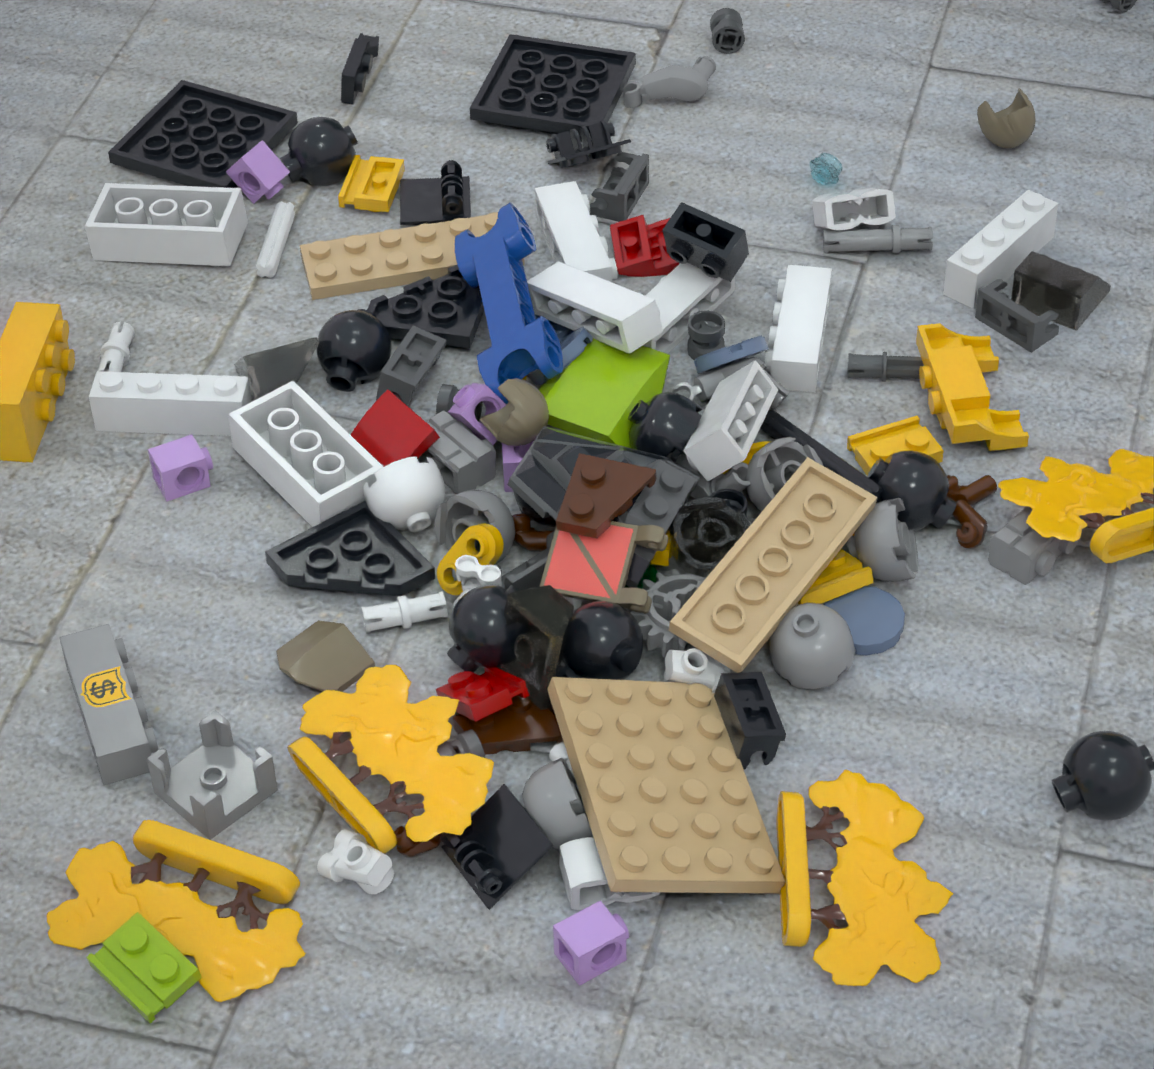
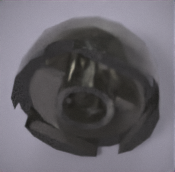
(705, 534)

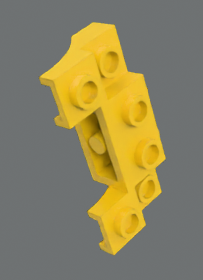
(959, 391)

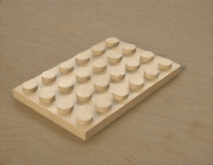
(663, 788)

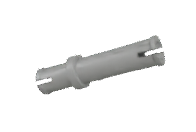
(878, 239)

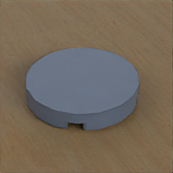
(571, 348)
(729, 354)
(873, 618)

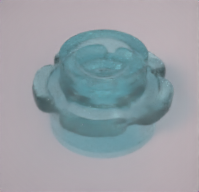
(826, 169)

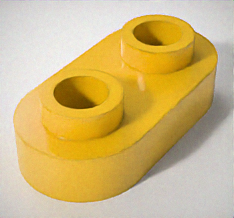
(490, 551)

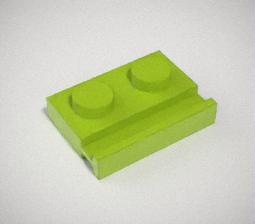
(144, 967)

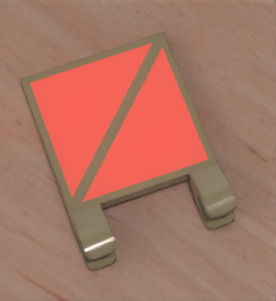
(600, 566)

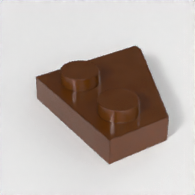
(599, 493)
(512, 727)

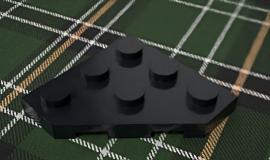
(438, 306)
(352, 555)

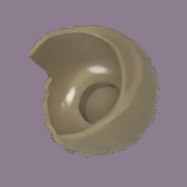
(1009, 126)
(522, 416)

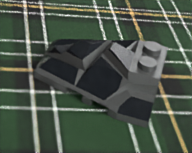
(548, 467)

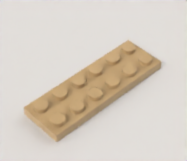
(386, 257)
(772, 565)

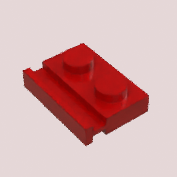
(483, 693)

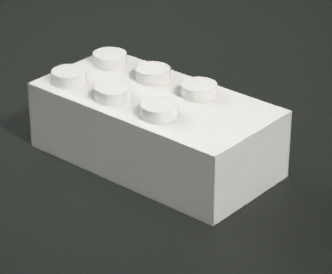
(167, 224)
(302, 453)

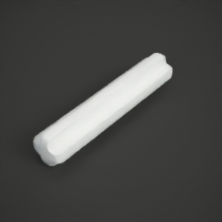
(275, 239)

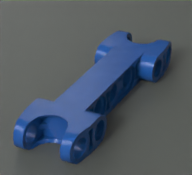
(516, 336)

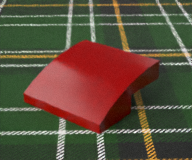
(641, 248)
(393, 431)

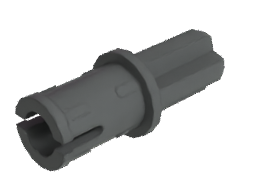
(884, 366)

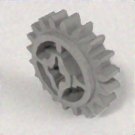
(667, 598)

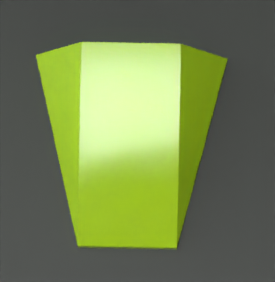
(601, 390)

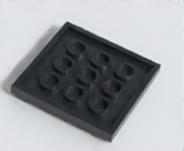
(552, 85)
(200, 135)

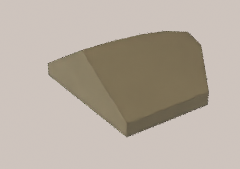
(324, 657)

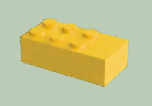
(31, 376)

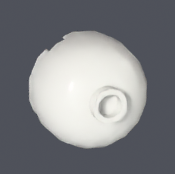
(406, 493)

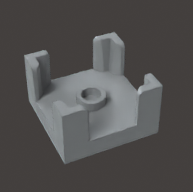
(214, 781)

